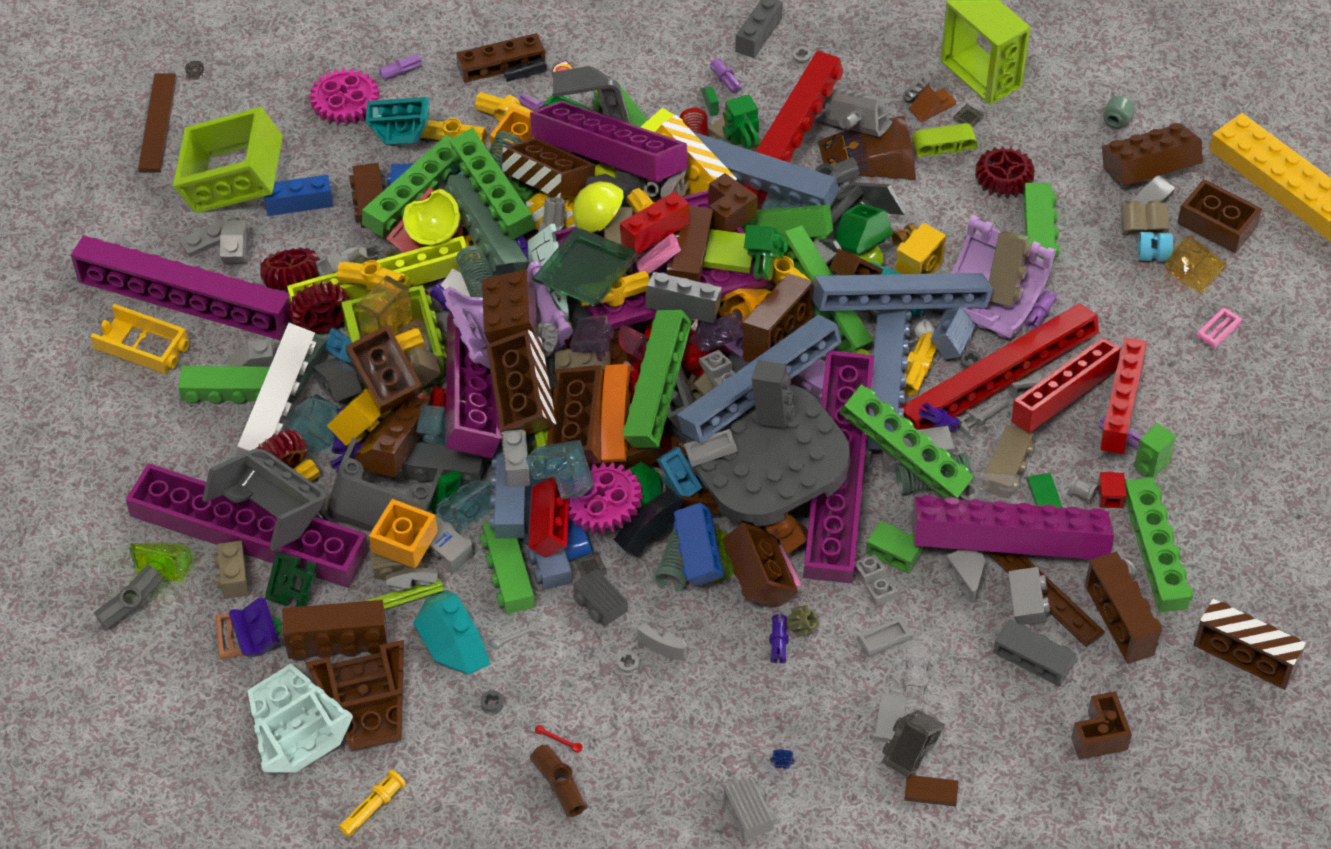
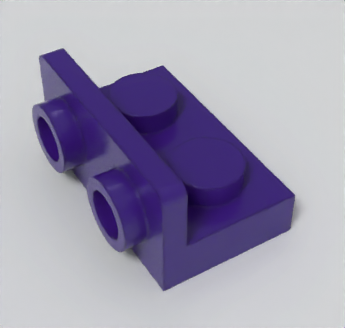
(254, 628)

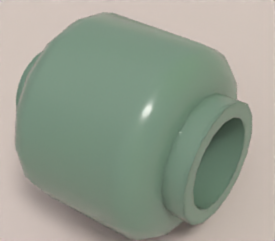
(1118, 111)

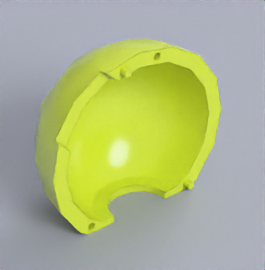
(597, 205)
(432, 219)

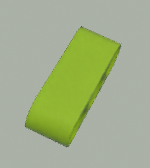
(944, 139)

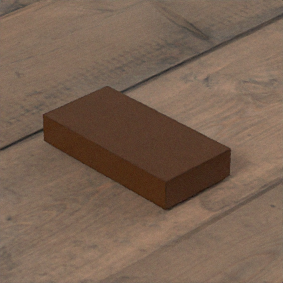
(931, 790)

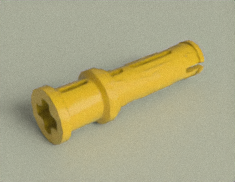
(379, 795)

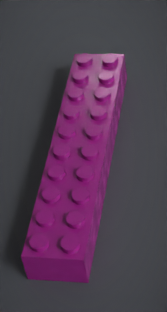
(182, 287)
(177, 504)
(835, 518)

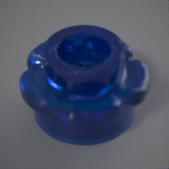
(782, 758)

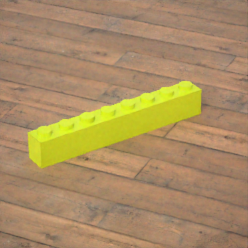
(418, 265)

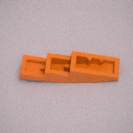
(615, 412)

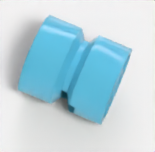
(1163, 246)

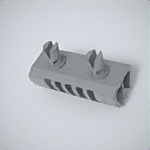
(855, 111)

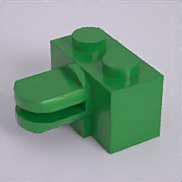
(741, 122)
(765, 245)

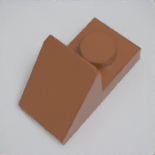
(931, 103)
(789, 532)

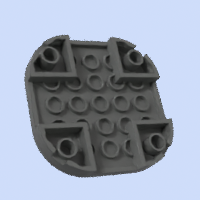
(777, 465)

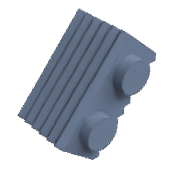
(953, 333)

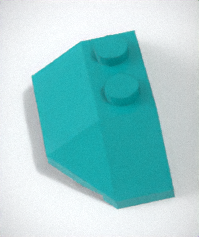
(398, 119)
(450, 634)

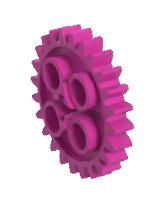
(343, 95)
(605, 498)

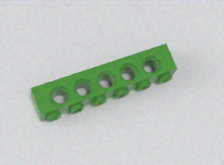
(429, 171)
(492, 184)
(893, 443)
(1154, 556)

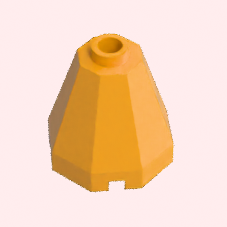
(743, 301)

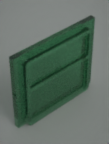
(585, 266)

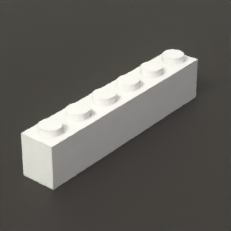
(278, 387)

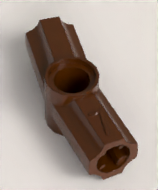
(553, 768)

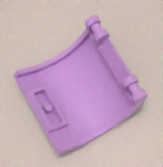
(978, 257)
(469, 317)

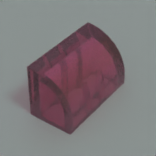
(633, 342)

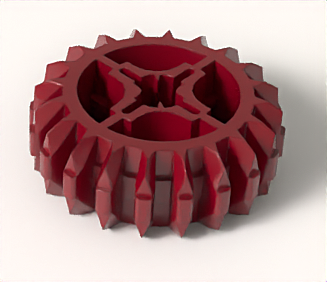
(1004, 171)
(289, 268)
(318, 307)
(287, 447)

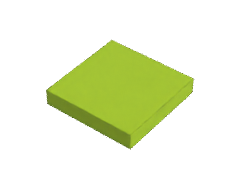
(727, 252)

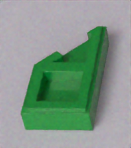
(711, 100)
(446, 486)

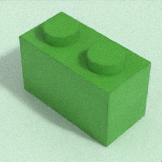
(1154, 451)
(893, 547)

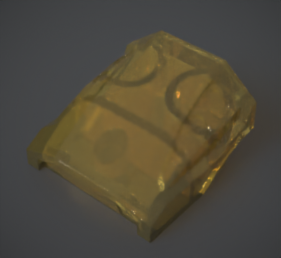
(1195, 264)

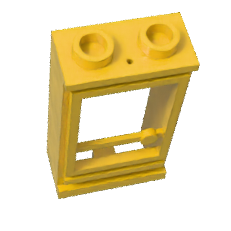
(120, 327)

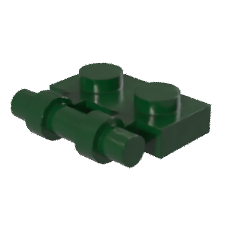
(283, 580)

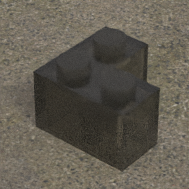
(911, 740)

